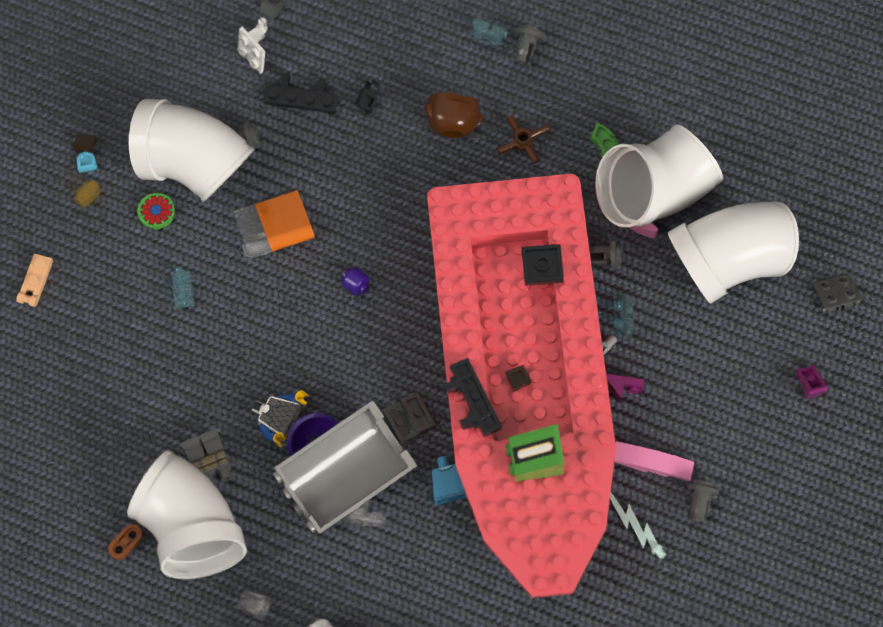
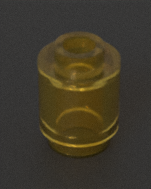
(87, 193)

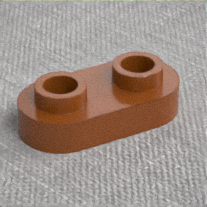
(124, 541)

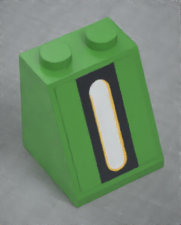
(536, 454)

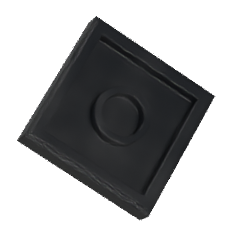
(542, 264)

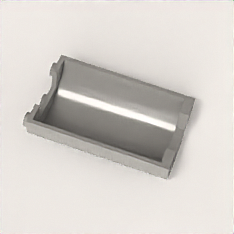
(343, 468)

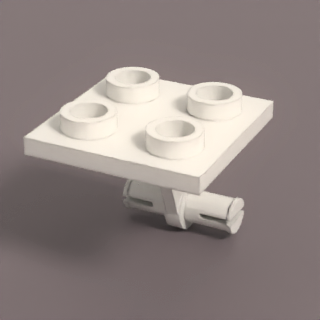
(249, 47)

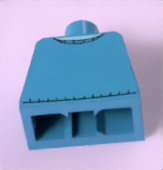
(446, 482)

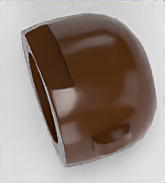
(453, 114)

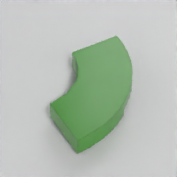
(603, 138)

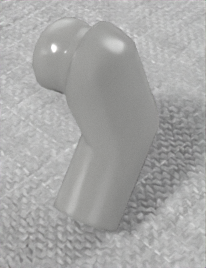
(608, 343)

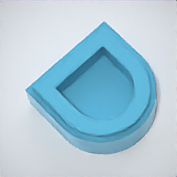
(86, 162)

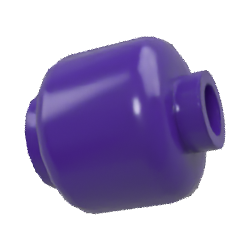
(355, 281)

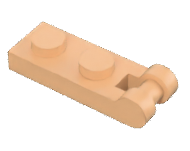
(35, 280)

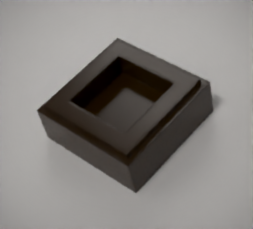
(84, 142)
(518, 377)

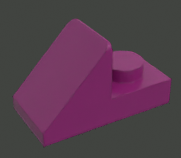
(811, 381)
(617, 384)

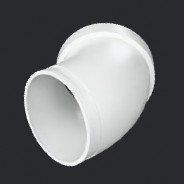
(184, 146)
(655, 179)
(737, 246)
(187, 519)

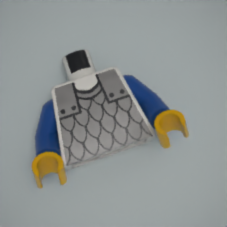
(279, 415)

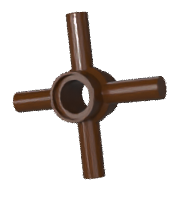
(523, 145)

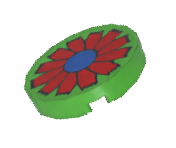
(156, 211)

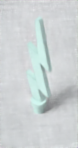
(642, 536)

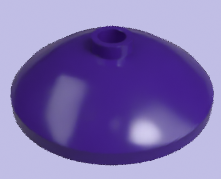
(307, 427)

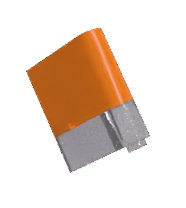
(273, 224)

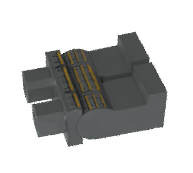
(212, 464)

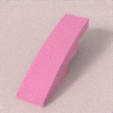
(653, 461)

